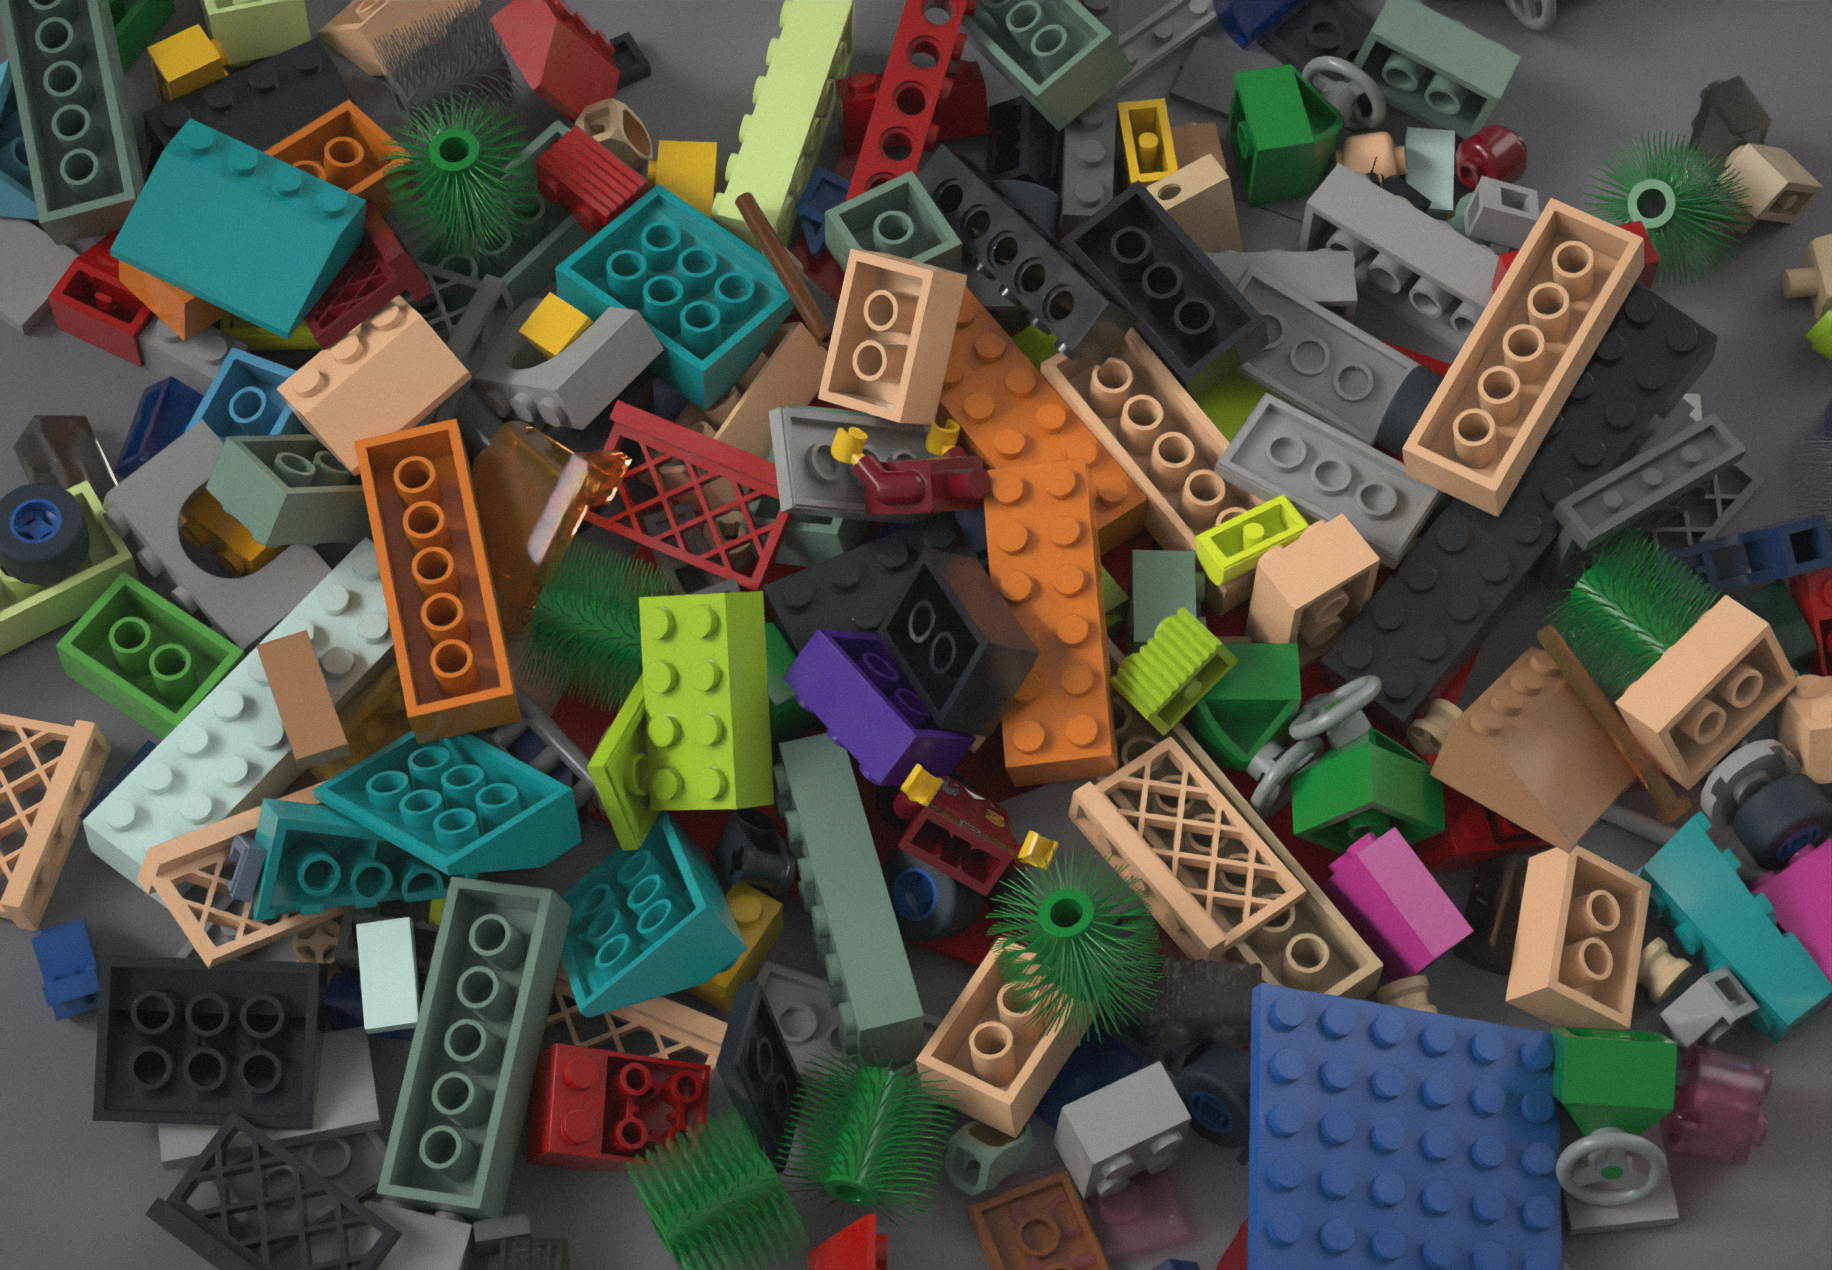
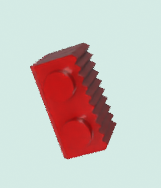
(588, 180)

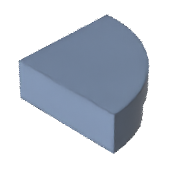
(249, 860)

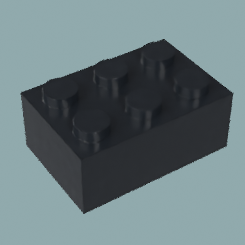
(958, 642)

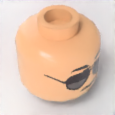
(1373, 156)

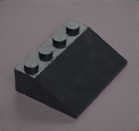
(258, 102)
(209, 1041)

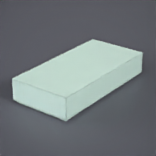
(1431, 167)
(388, 974)

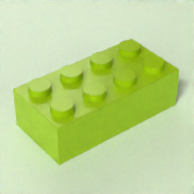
(706, 701)

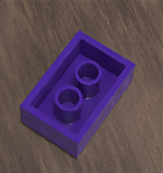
(872, 707)

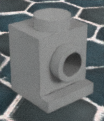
(1501, 213)
(1708, 1009)

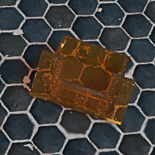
(527, 502)

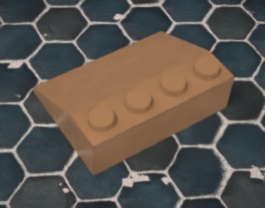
(1535, 754)

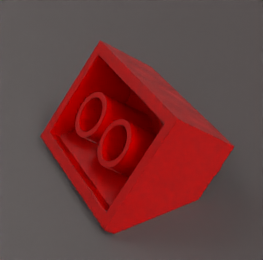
(558, 54)

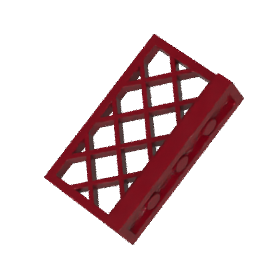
(367, 282)

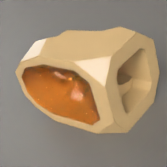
(617, 130)

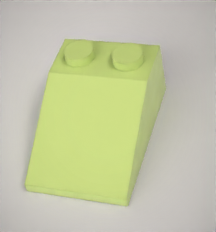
(255, 27)

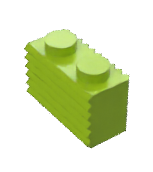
(1172, 670)

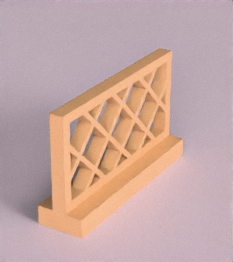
(54, 818)
(207, 850)
(1171, 902)
(657, 1016)

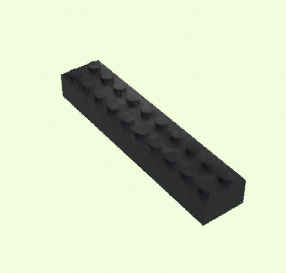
(1480, 564)

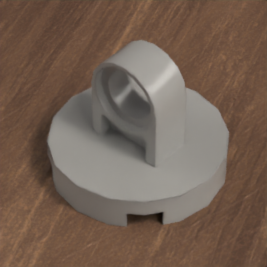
(1742, 776)

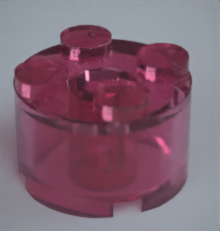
(1719, 1106)

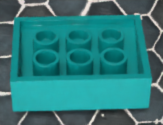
(240, 228)
(692, 283)
(457, 805)
(647, 923)

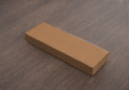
(303, 700)

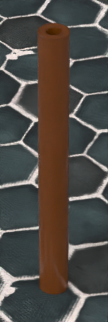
(784, 268)

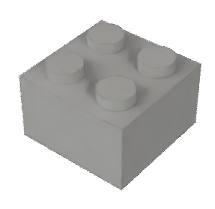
(1122, 1131)

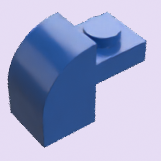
(68, 967)

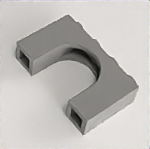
(575, 382)
(148, 512)

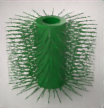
(461, 181)
(1670, 211)
(1627, 615)
(590, 625)
(1076, 945)
(867, 1136)
(717, 1202)

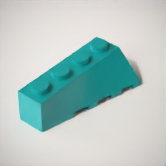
(330, 861)
(1733, 928)

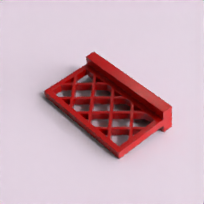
(720, 461)

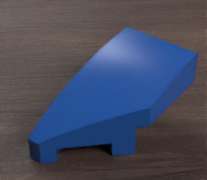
(820, 195)

